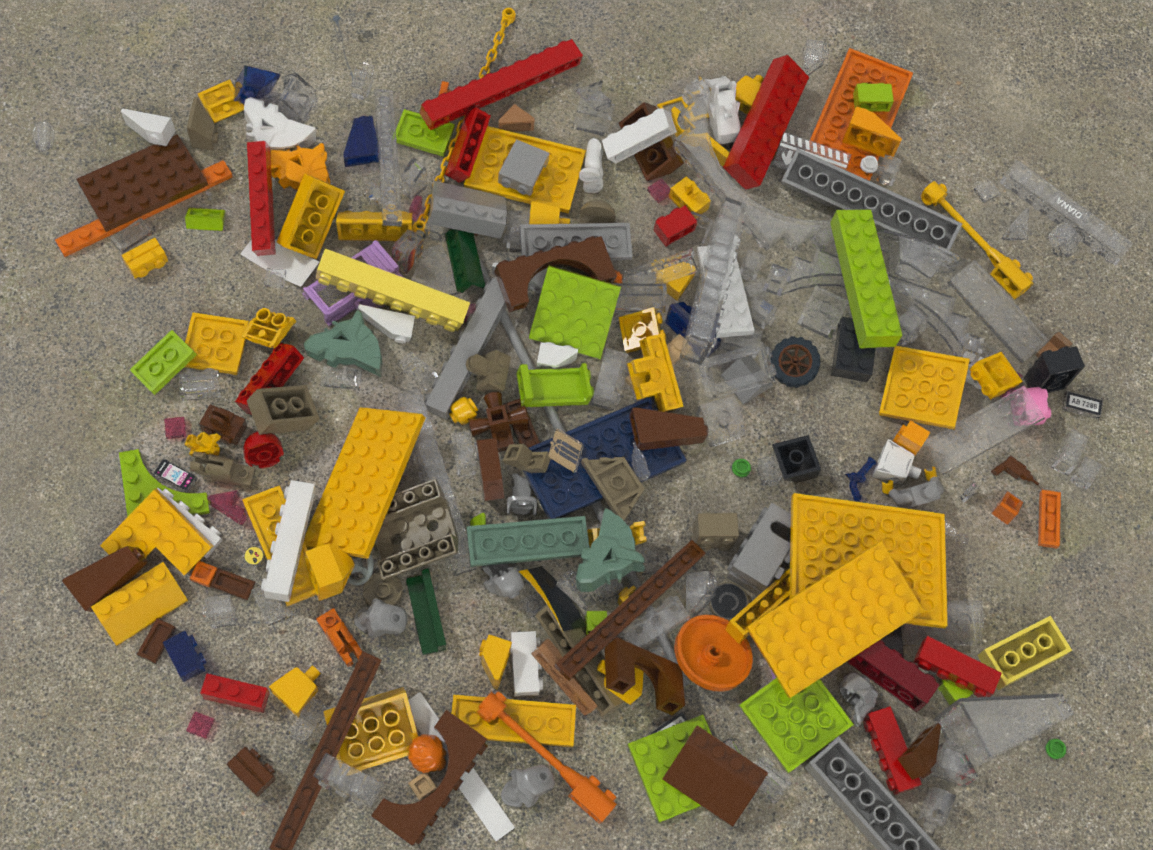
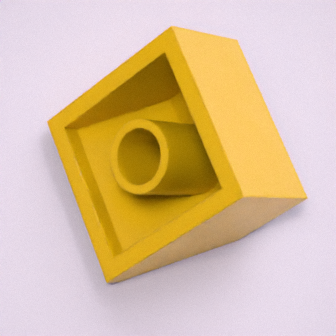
(494, 659)

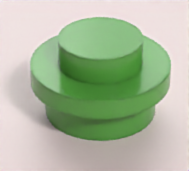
(741, 468)
(1055, 749)

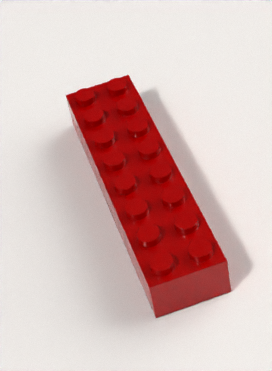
(766, 122)

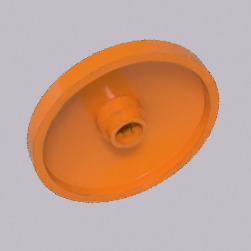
(711, 654)

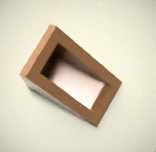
(516, 120)

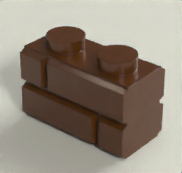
(252, 771)

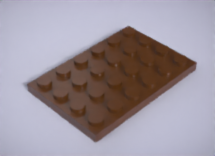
(141, 183)

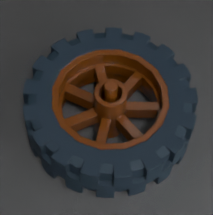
(798, 344)

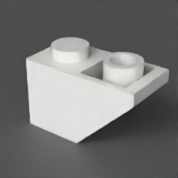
(555, 356)

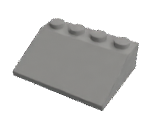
(467, 210)

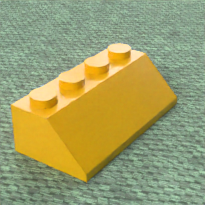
(310, 216)
(369, 227)
(139, 603)

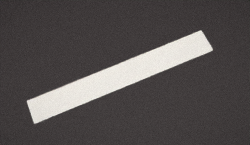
(472, 786)

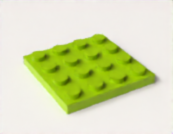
(575, 311)
(795, 725)
(653, 759)

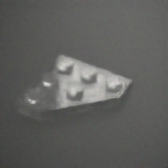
(435, 271)

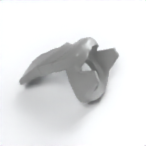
(521, 501)

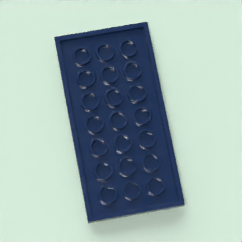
(609, 436)

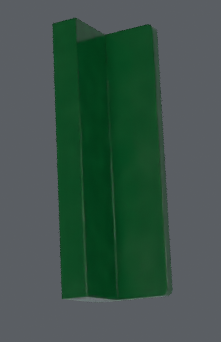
(464, 259)
(426, 613)

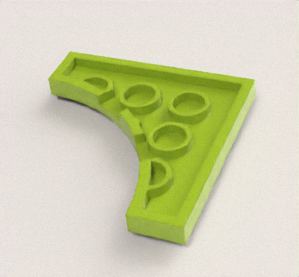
(139, 484)

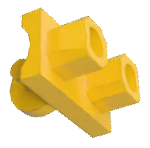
(203, 443)

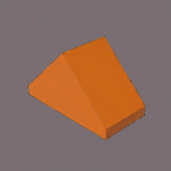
(1007, 508)

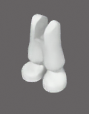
(593, 172)

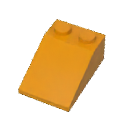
(871, 134)

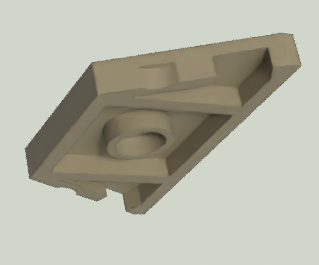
(615, 483)

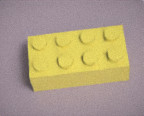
(1026, 651)

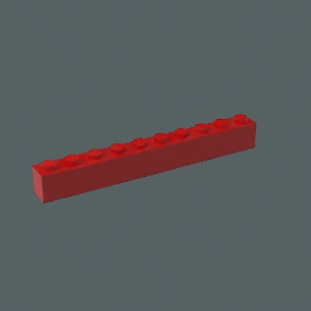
(500, 84)

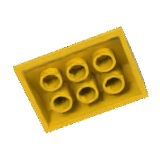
(379, 730)

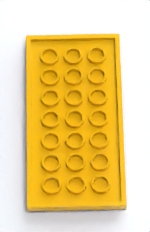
(364, 481)
(834, 619)

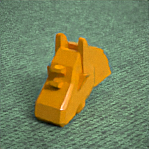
(292, 165)

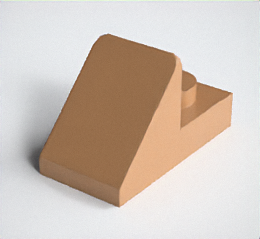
(1055, 343)

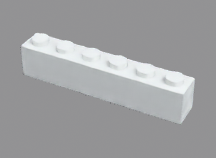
(289, 541)

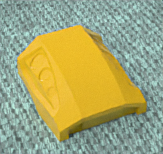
(268, 328)

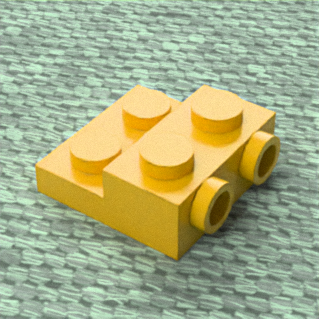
(638, 326)
(995, 375)

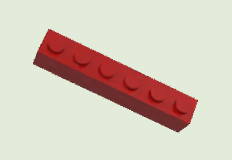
(261, 198)

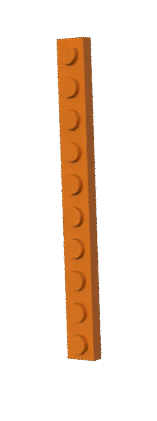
(95, 232)

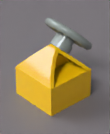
(331, 570)

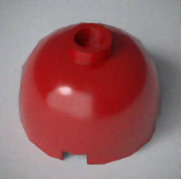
(262, 450)

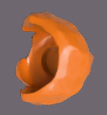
(427, 753)

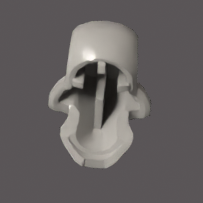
(503, 580)
(381, 619)
(859, 692)
(527, 786)

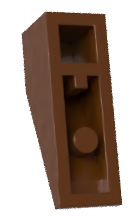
(490, 469)
(922, 753)

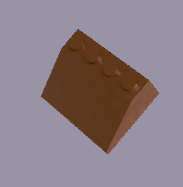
(715, 775)

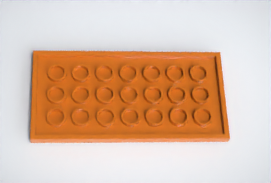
(839, 107)

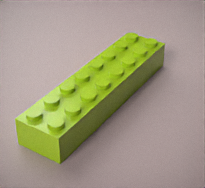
(865, 279)

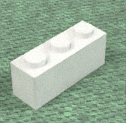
(524, 665)

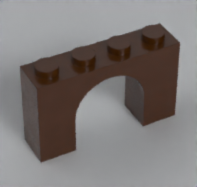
(665, 675)

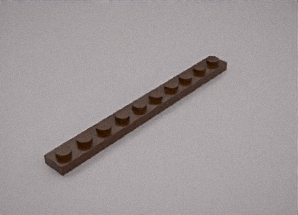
(629, 610)
(329, 743)

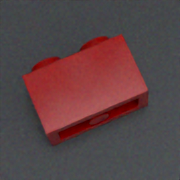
(675, 225)

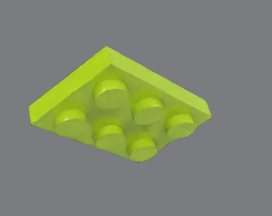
(415, 133)
(163, 362)

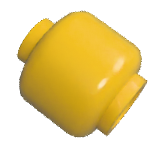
(463, 410)

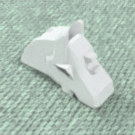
(723, 110)
(275, 128)

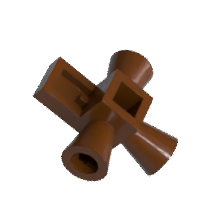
(498, 421)

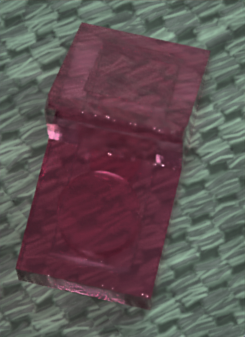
(225, 504)

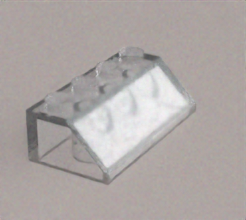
(964, 626)

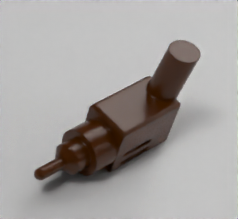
(1015, 469)

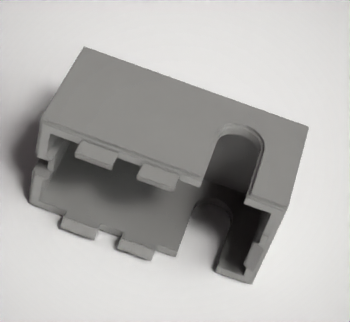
(763, 551)

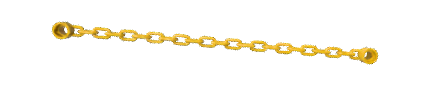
(505, 19)

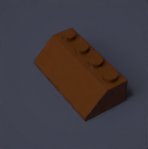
(658, 158)

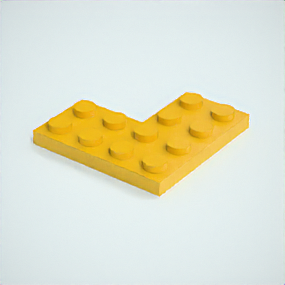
(160, 526)

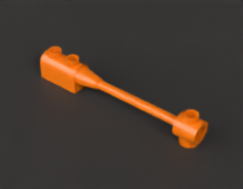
(585, 790)

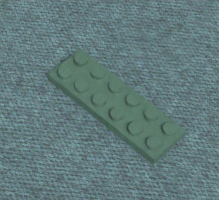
(527, 541)

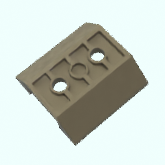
(411, 517)

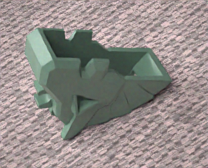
(347, 344)
(610, 555)

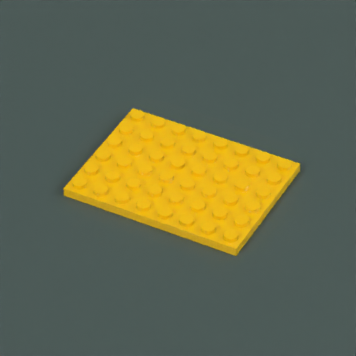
(837, 530)

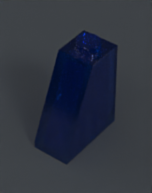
(361, 143)

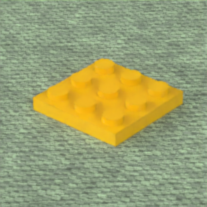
(216, 342)

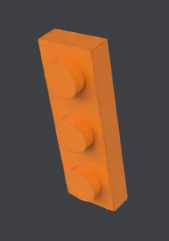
(1049, 519)

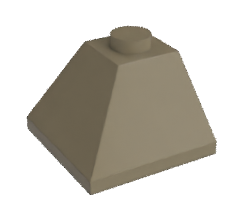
(201, 128)

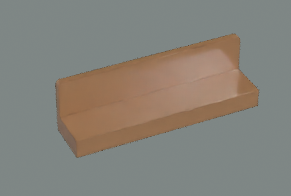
(547, 657)

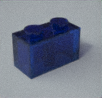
(184, 655)

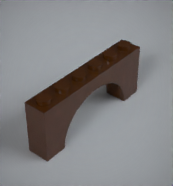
(587, 256)
(412, 819)

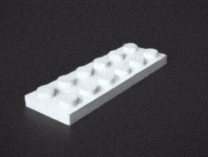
(736, 315)

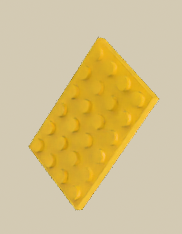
(555, 183)

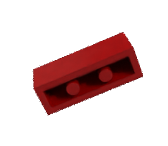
(235, 693)

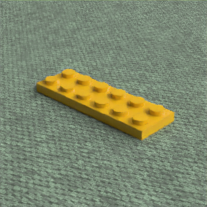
(264, 515)
(546, 722)

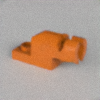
(339, 636)

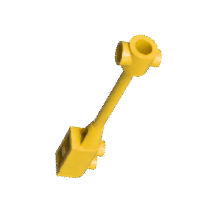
(1006, 271)

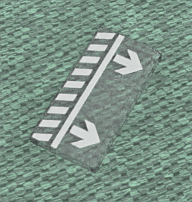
(790, 143)

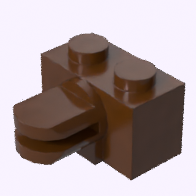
(223, 423)

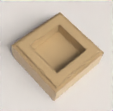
(422, 786)

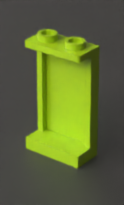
(554, 386)

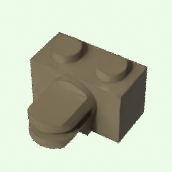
(490, 370)

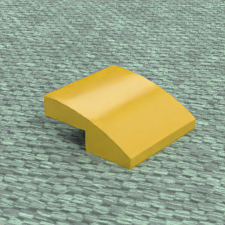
(220, 101)

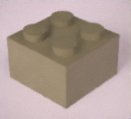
(715, 530)

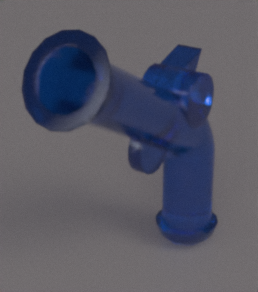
(858, 477)

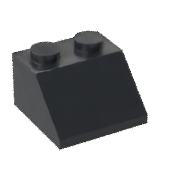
(797, 459)

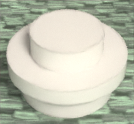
(869, 164)

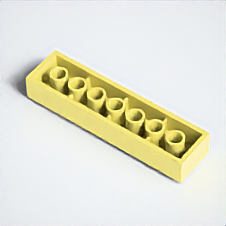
(391, 290)

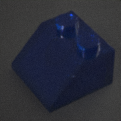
(254, 83)

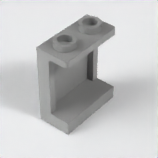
(522, 167)

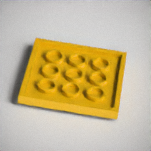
(924, 387)

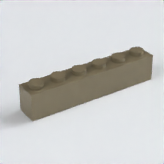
(588, 677)

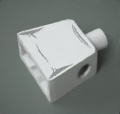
(895, 464)

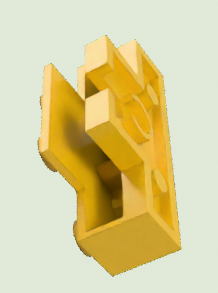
(655, 374)

